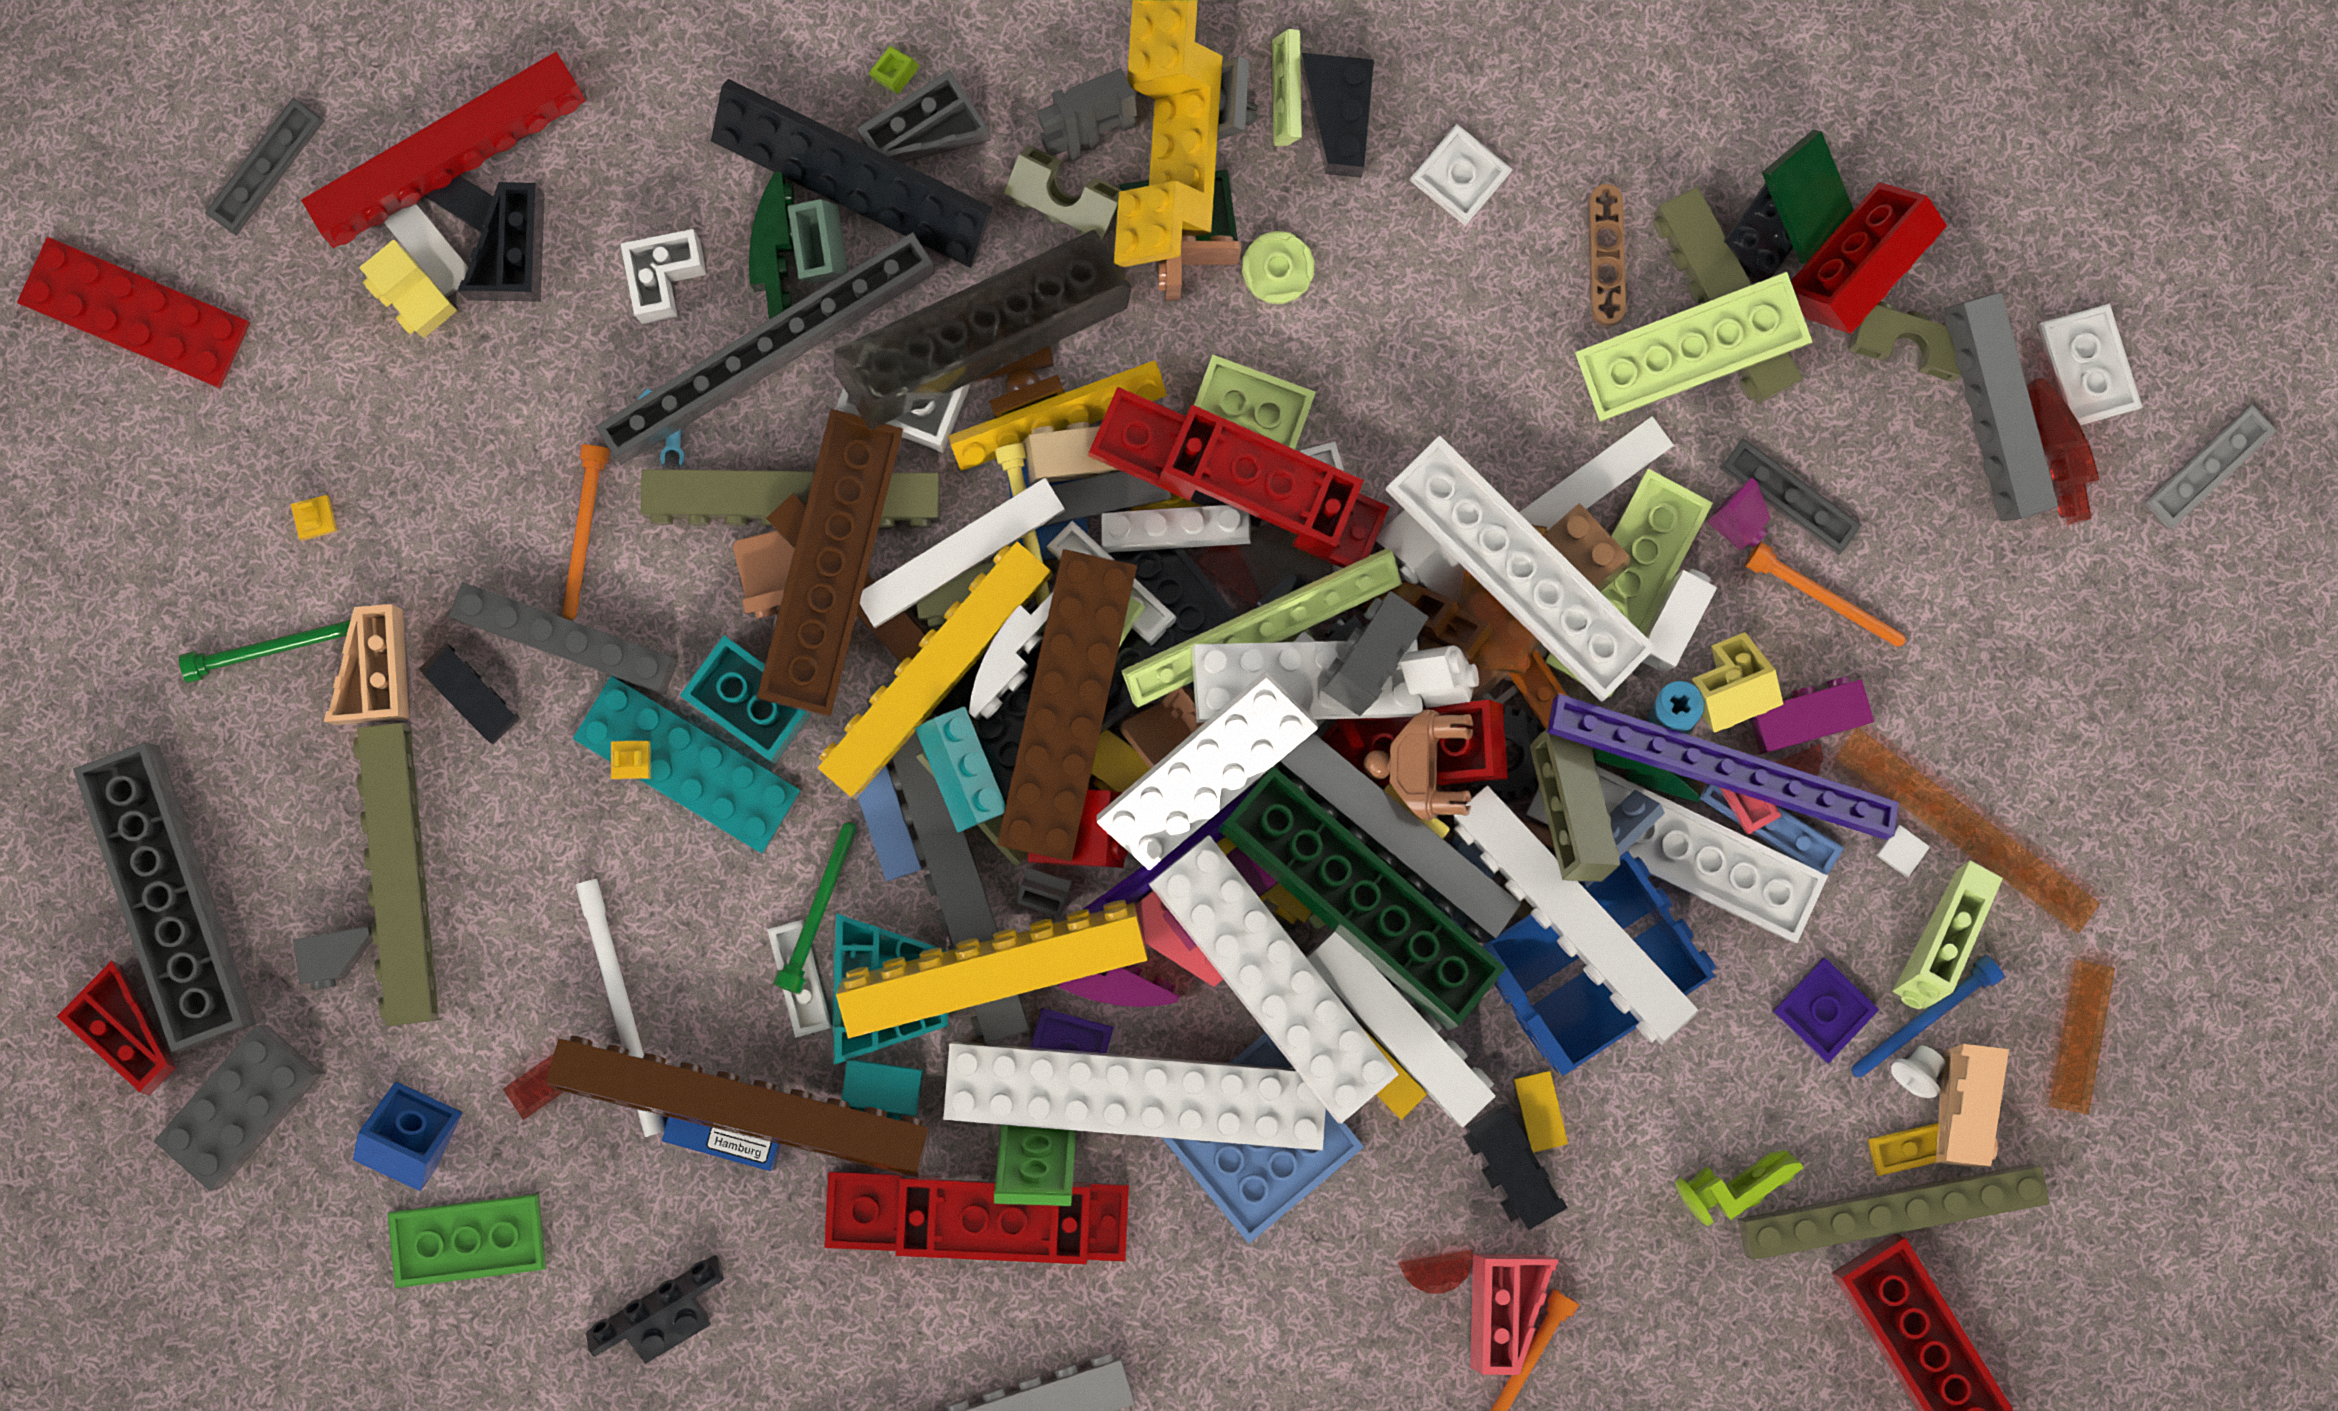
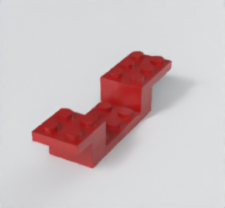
(1243, 471)
(962, 1221)

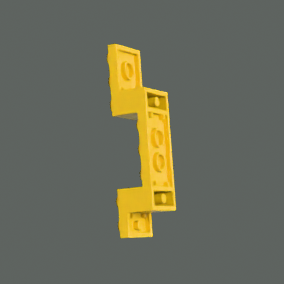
(1186, 91)

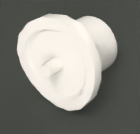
(1919, 1072)

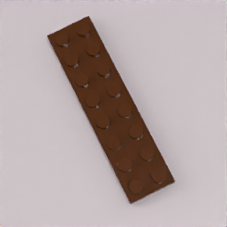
(829, 564)
(1067, 705)

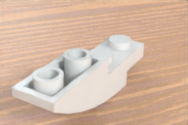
(1002, 663)

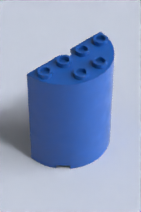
(1579, 1015)

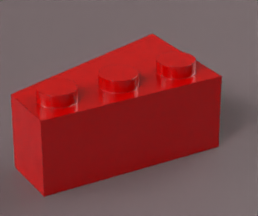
(119, 1029)

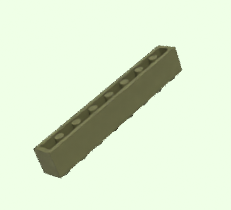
(756, 494)
(396, 874)
(1893, 1211)

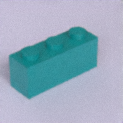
(961, 769)

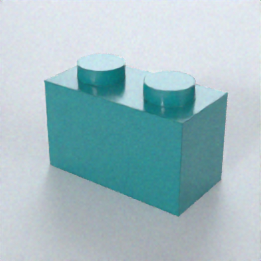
(883, 1087)

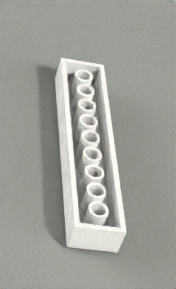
(1132, 1095)

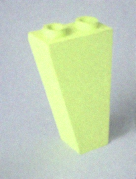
(1948, 937)

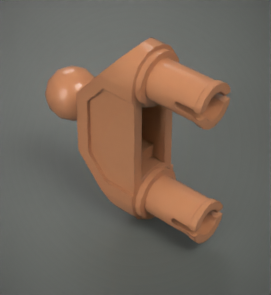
(1414, 764)

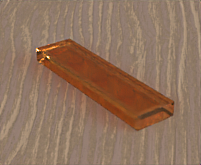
(2081, 1037)

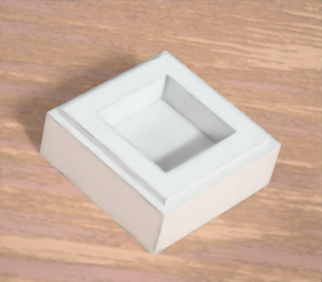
(1903, 851)

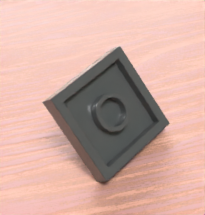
(1233, 104)

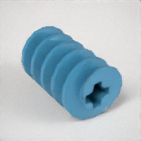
(1677, 696)

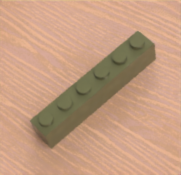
(1713, 274)

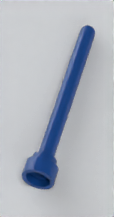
(1983, 974)

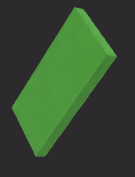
(466, 1240)

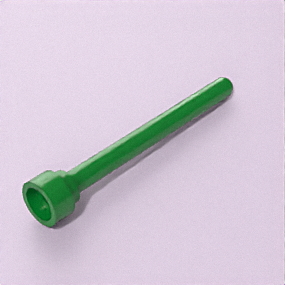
(195, 665)
(792, 975)

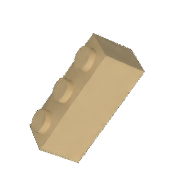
(1062, 454)

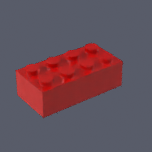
(1866, 256)
(1457, 758)

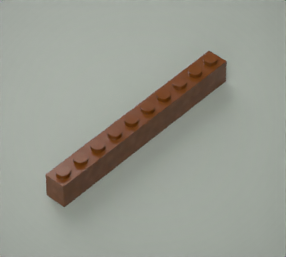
(737, 1106)

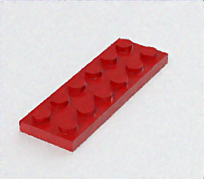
(133, 312)

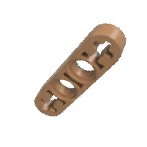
(1607, 255)

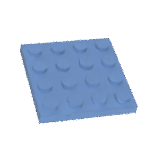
(1257, 1181)

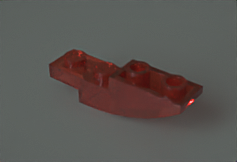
(2064, 437)

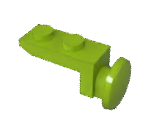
(1742, 1191)

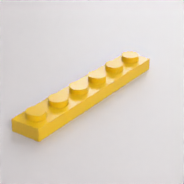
(1079, 405)

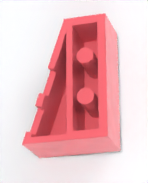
(1164, 940)
(1505, 1308)

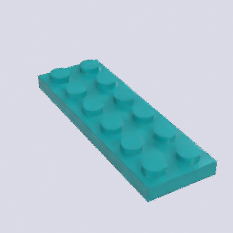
(691, 765)

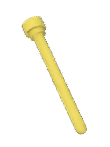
(1012, 461)

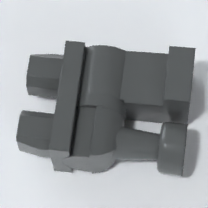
(1085, 113)

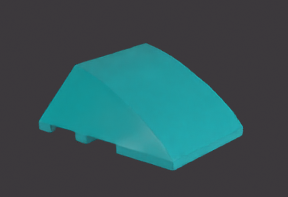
(870, 946)

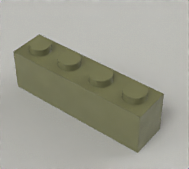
(1575, 808)

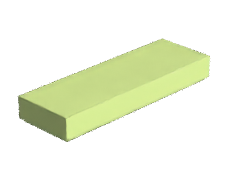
(1286, 88)

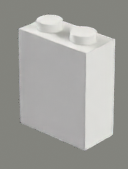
(1678, 618)

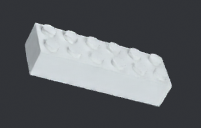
(1402, 1030)

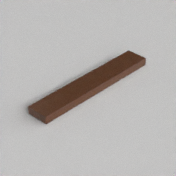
(899, 633)

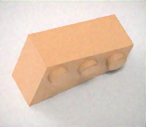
(373, 669)
(1970, 1105)

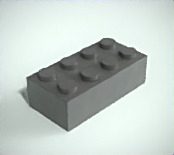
(238, 1107)

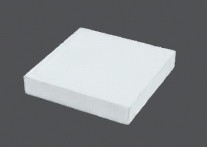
(1461, 174)

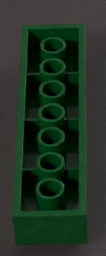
(1362, 899)

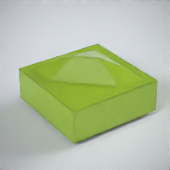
(894, 70)

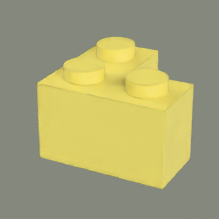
(401, 281)
(1740, 684)

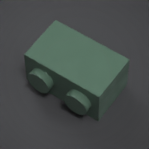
(818, 241)

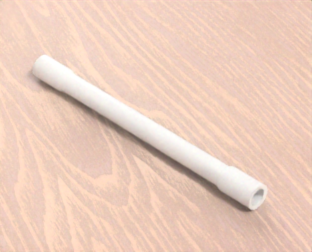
(594, 912)

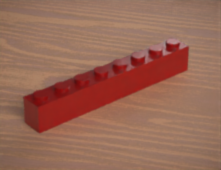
(443, 150)

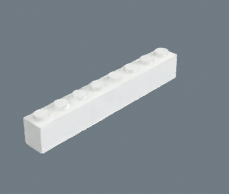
(1575, 916)

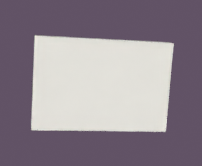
(2090, 364)

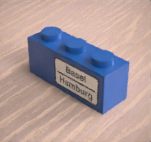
(722, 1144)

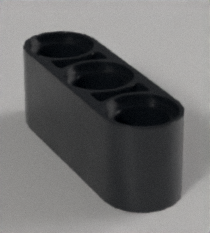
(468, 694)

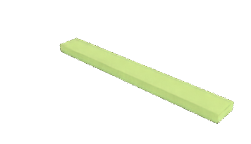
(1268, 623)

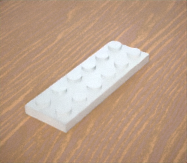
(1299, 668)
(1207, 771)

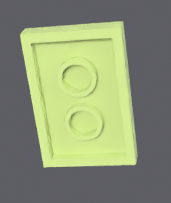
(1255, 400)

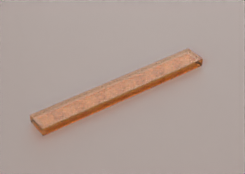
(1967, 830)

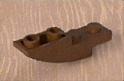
(1445, 620)

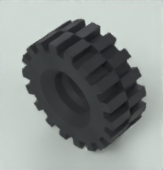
(1522, 776)

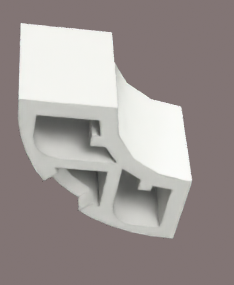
(1440, 675)

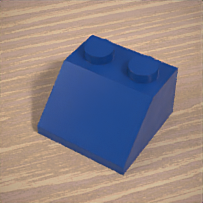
(406, 1136)

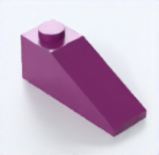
(1742, 516)

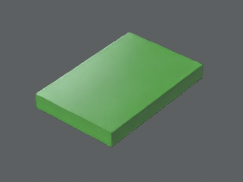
(1035, 1166)

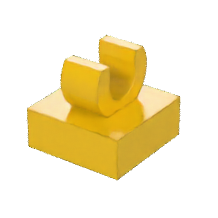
(314, 517)
(630, 760)

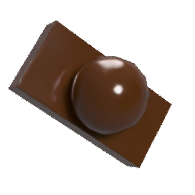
(1025, 389)

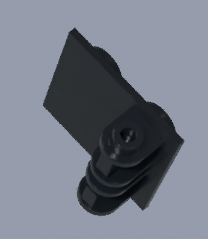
(1760, 237)

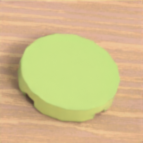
(1278, 278)

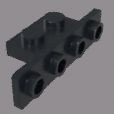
(661, 1317)

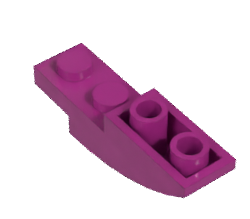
(1123, 988)

